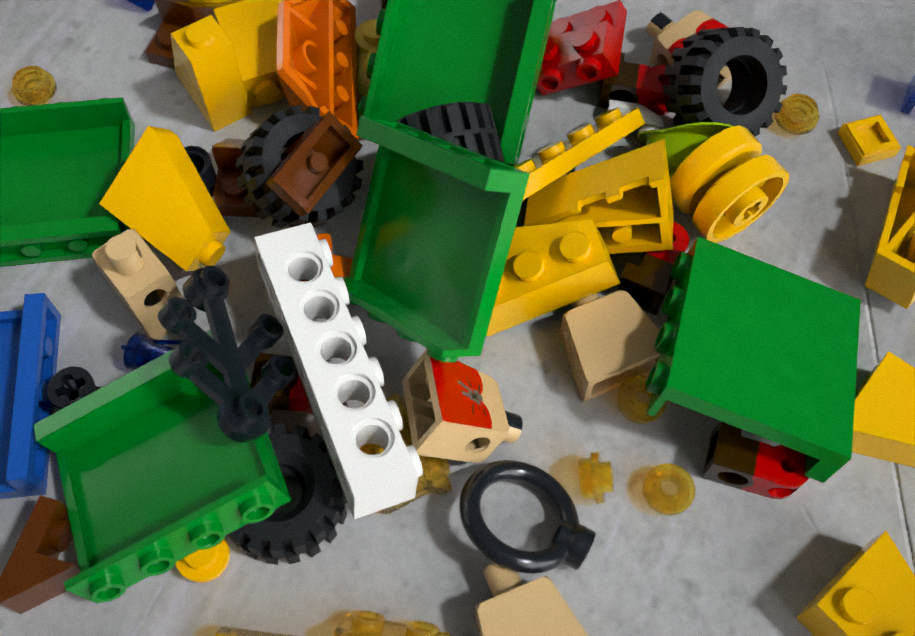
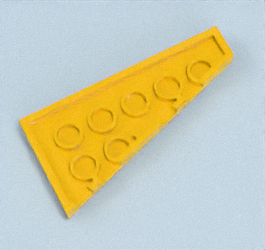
(580, 146)

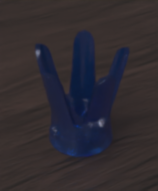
(143, 349)

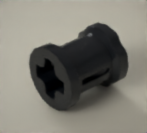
(63, 393)

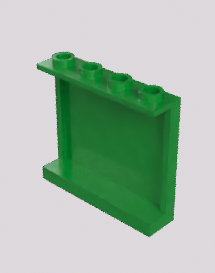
(460, 53)
(54, 175)
(433, 238)
(760, 353)
(153, 477)

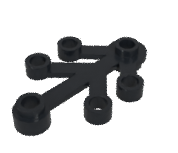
(241, 411)

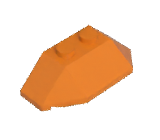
(319, 57)

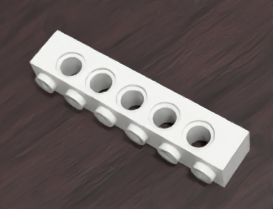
(366, 479)

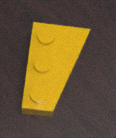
(623, 196)
(894, 255)
(549, 270)
(866, 596)

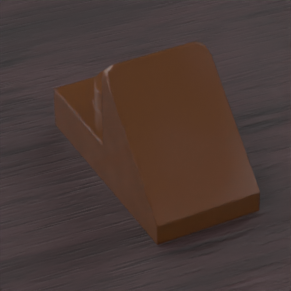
(174, 16)
(313, 163)
(226, 191)
(34, 568)

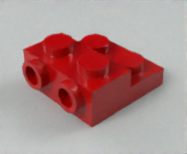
(583, 48)

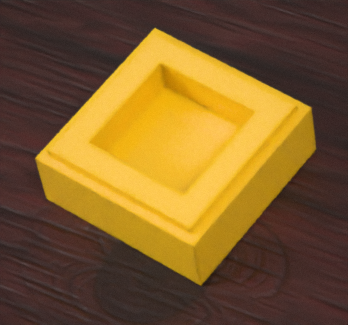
(869, 140)

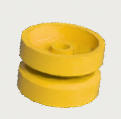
(727, 183)

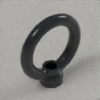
(570, 542)

